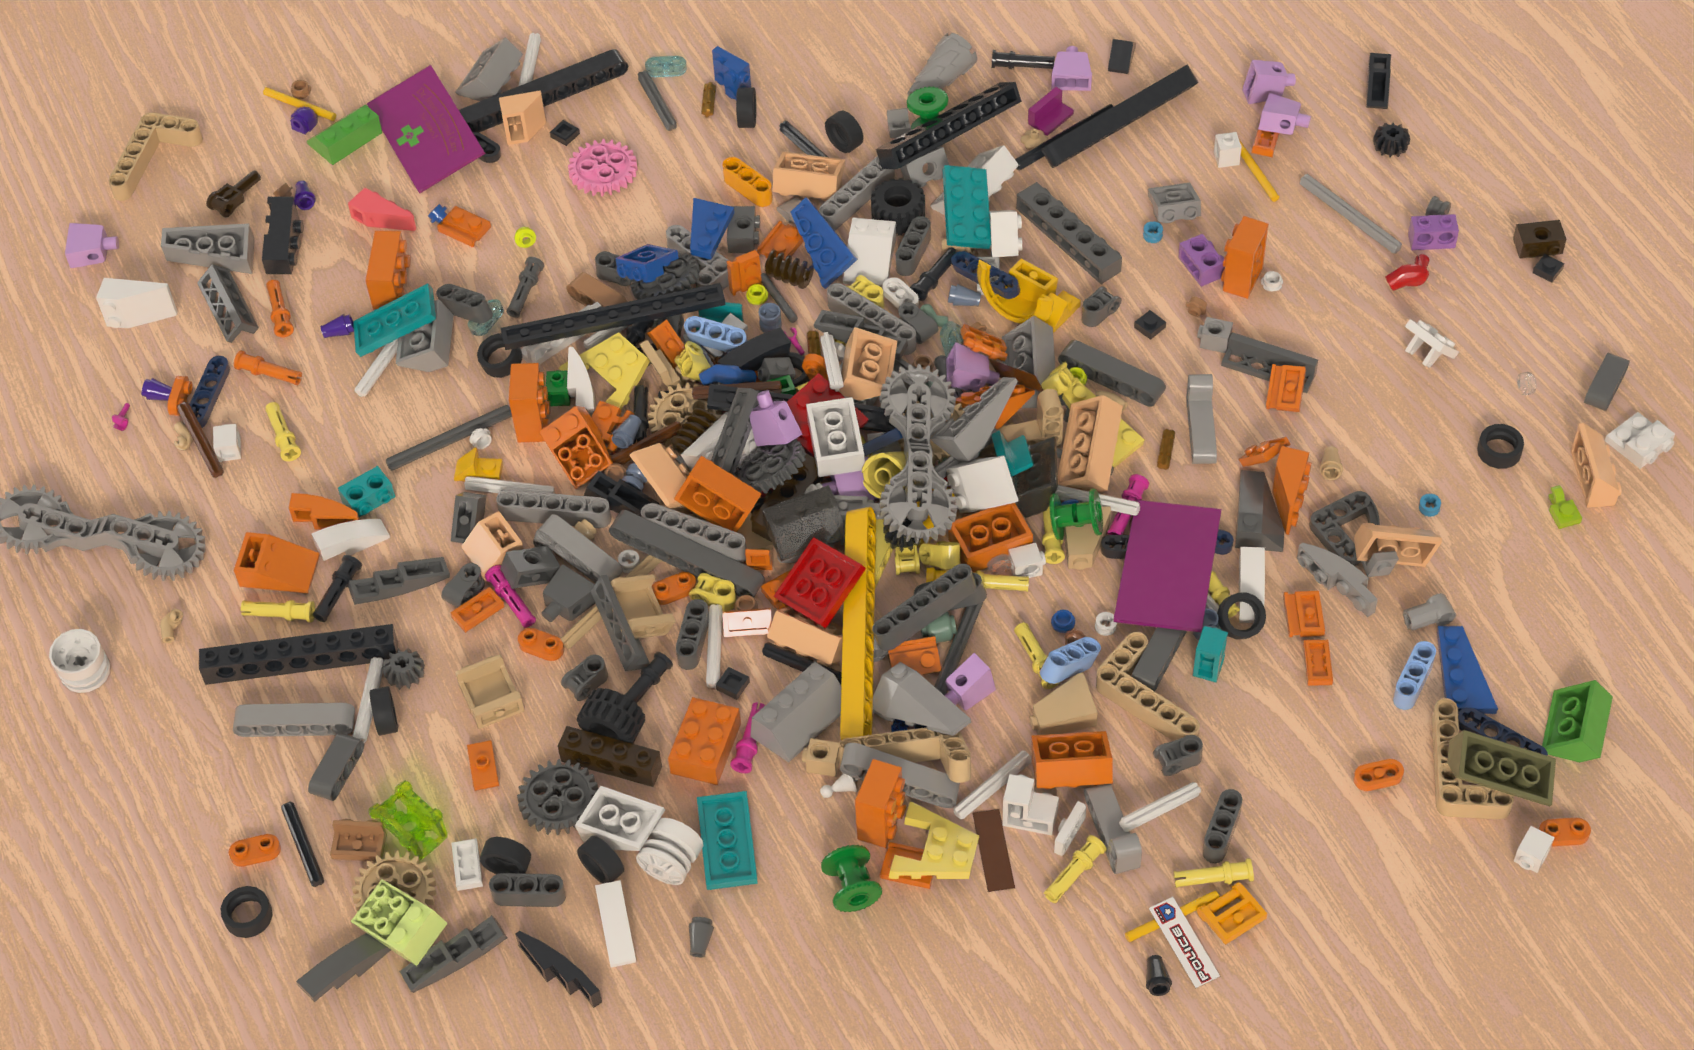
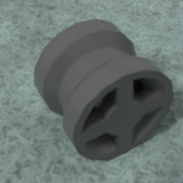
(1438, 207)

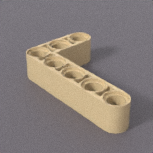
(143, 143)
(1048, 424)
(1140, 695)
(920, 746)
(1453, 789)

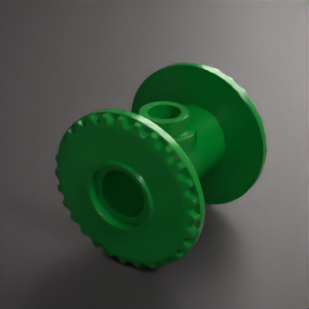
(926, 103)
(1076, 514)
(850, 866)

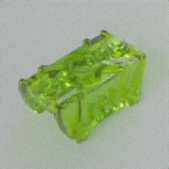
(417, 812)

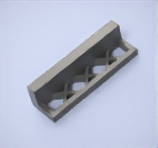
(228, 297)
(1256, 351)
(735, 430)
(627, 647)

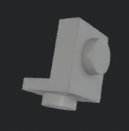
(898, 122)
(1380, 564)

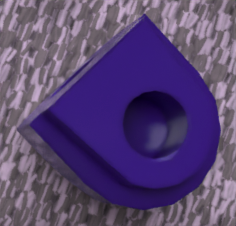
(303, 120)

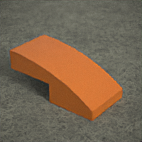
(759, 559)

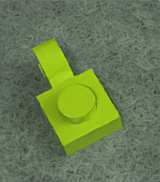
(1563, 512)

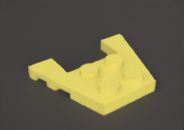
(618, 364)
(947, 851)

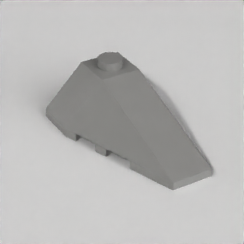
(972, 430)
(911, 698)

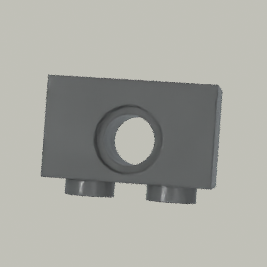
(742, 230)
(529, 566)

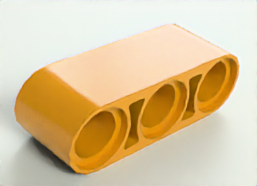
(747, 182)

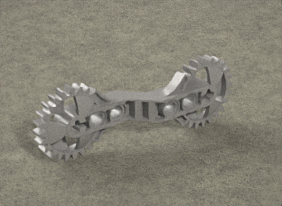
(894, 502)
(40, 510)

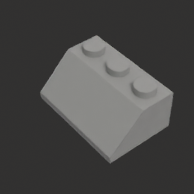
(490, 71)
(429, 345)

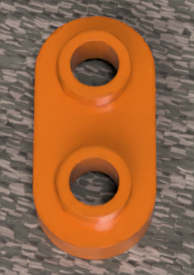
(813, 365)
(179, 394)
(674, 587)
(539, 644)
(1377, 774)
(1565, 831)
(254, 850)

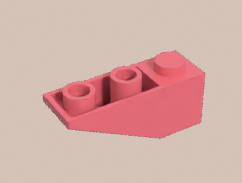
(378, 212)

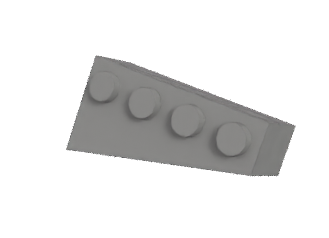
(218, 245)

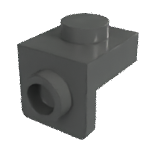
(775, 368)

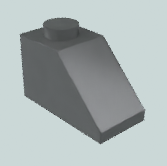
(468, 511)

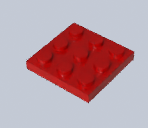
(815, 391)
(819, 582)

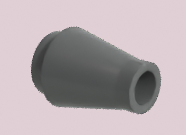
(700, 933)

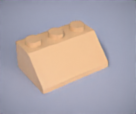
(807, 175)
(866, 364)
(1594, 468)
(663, 473)
(1412, 545)
(807, 637)

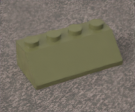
(1502, 767)

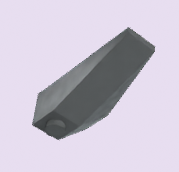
(1257, 514)

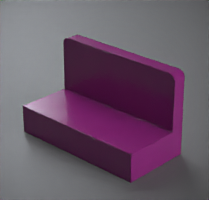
(1049, 112)

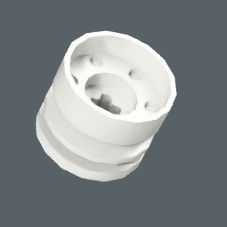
(79, 660)
(670, 851)

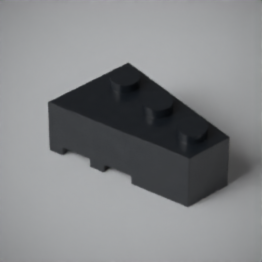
(282, 237)

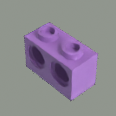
(1433, 232)
(1201, 259)

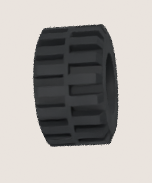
(898, 202)
(611, 715)

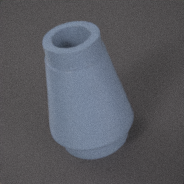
(963, 296)
(626, 432)

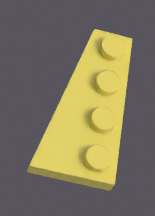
(1127, 440)

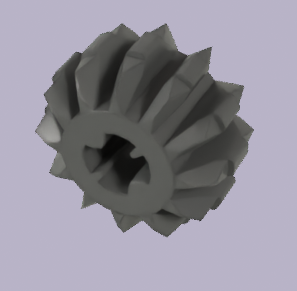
(403, 668)

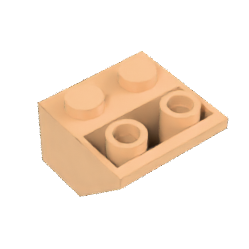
(522, 116)
(490, 542)

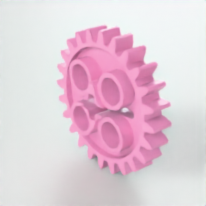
(602, 167)

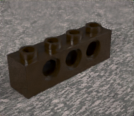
(791, 487)
(610, 756)

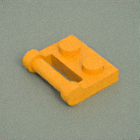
(1237, 918)

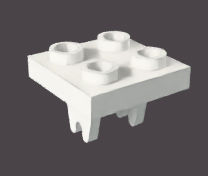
(1430, 335)

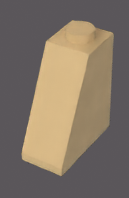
(1083, 544)
(1065, 709)

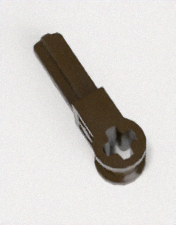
(229, 196)

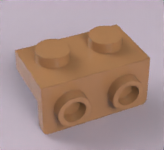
(358, 840)

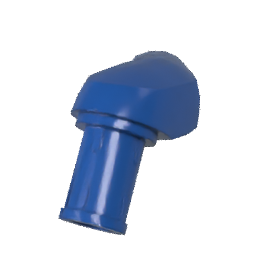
(726, 375)

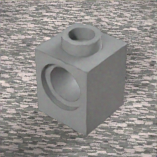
(1215, 334)

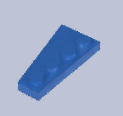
(827, 250)
(1462, 673)

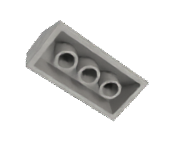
(1031, 350)
(798, 712)

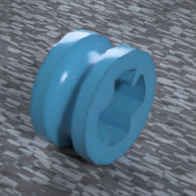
(1153, 237)
(1430, 498)

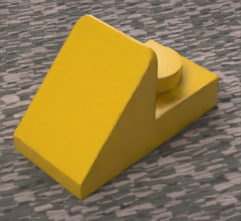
(1063, 308)
(473, 466)

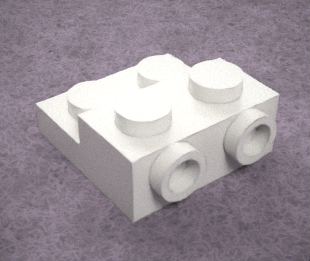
(1641, 440)

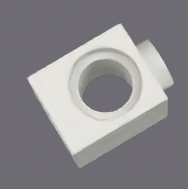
(1227, 149)
(227, 442)
(1027, 560)
(1533, 849)

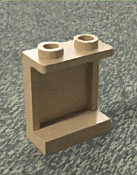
(641, 606)
(489, 691)

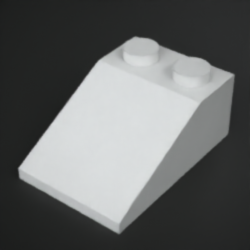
(874, 247)
(134, 302)
(981, 484)
(618, 819)

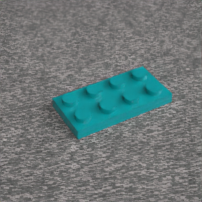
(966, 207)
(394, 320)
(727, 840)

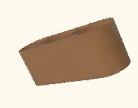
(590, 290)

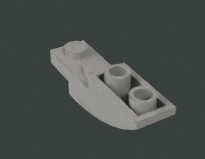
(1335, 571)

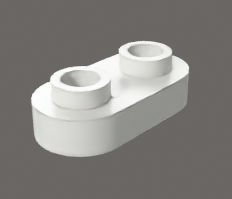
(902, 292)

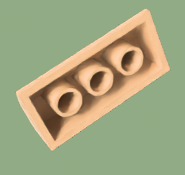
(1090, 444)

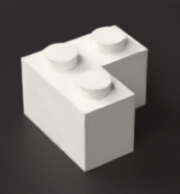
(1004, 233)
(1028, 809)

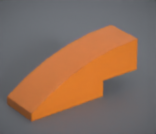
(319, 511)

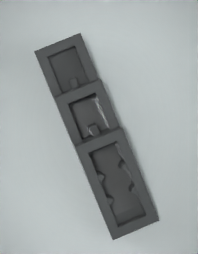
(842, 325)
(395, 582)
(455, 954)
(342, 965)

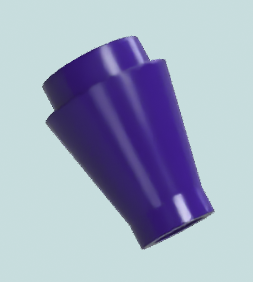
(304, 196)
(339, 326)
(155, 390)

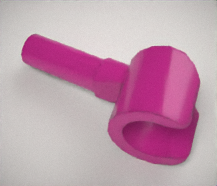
(794, 341)
(119, 420)

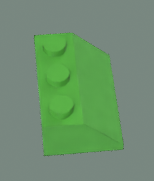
(346, 134)
(1578, 722)

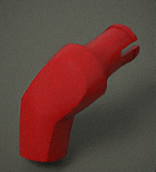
(1410, 274)

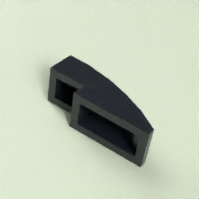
(1378, 80)
(752, 353)
(618, 494)

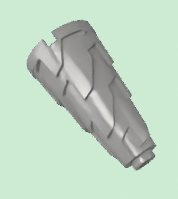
(946, 63)

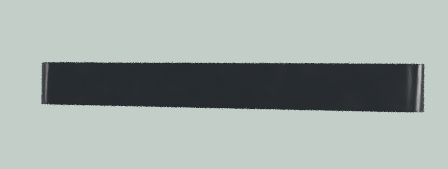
(552, 86)
(1119, 116)

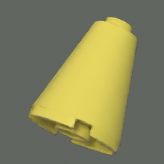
(880, 469)

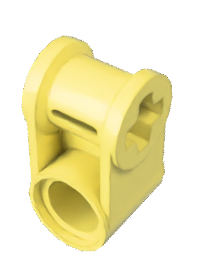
(868, 290)
(692, 361)
(1060, 379)
(942, 554)
(907, 560)
(714, 591)

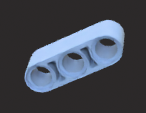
(708, 329)
(1070, 660)
(1412, 684)

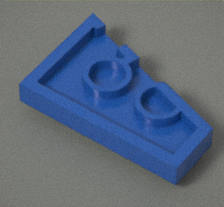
(708, 226)

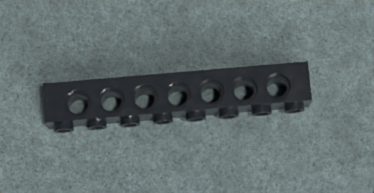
(948, 125)
(296, 654)

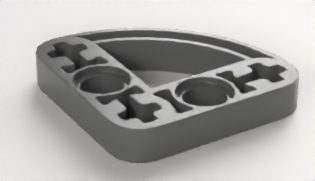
(1333, 523)

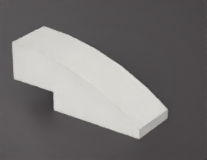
(579, 382)
(349, 537)
(1251, 579)
(615, 923)

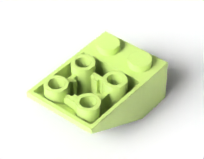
(399, 922)

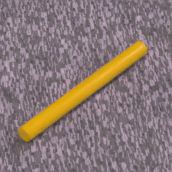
(298, 103)
(1258, 174)
(1186, 909)

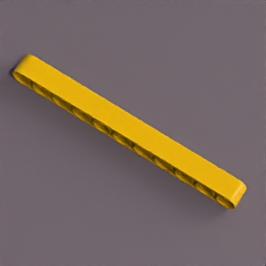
(857, 627)

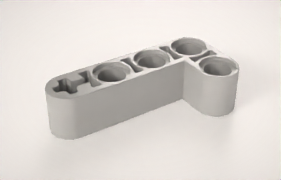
(712, 271)
(1201, 419)
(576, 549)
(1122, 847)

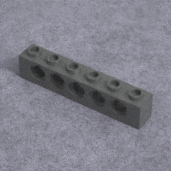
(1069, 233)

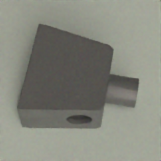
(567, 595)

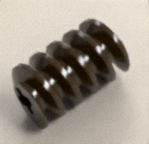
(788, 271)
(692, 429)

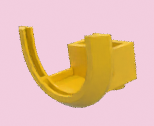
(1033, 296)

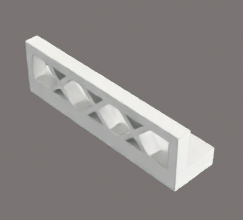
(541, 352)

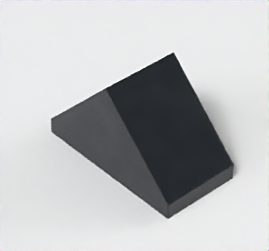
(1121, 56)

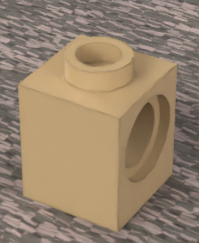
(822, 766)

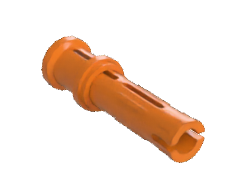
(281, 315)
(258, 366)

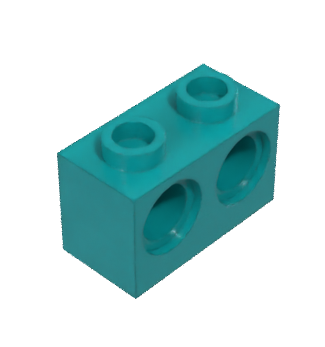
(367, 491)
(1210, 654)

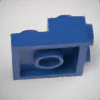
(730, 71)
(645, 262)

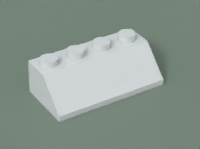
(999, 168)

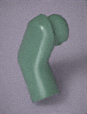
(940, 320)

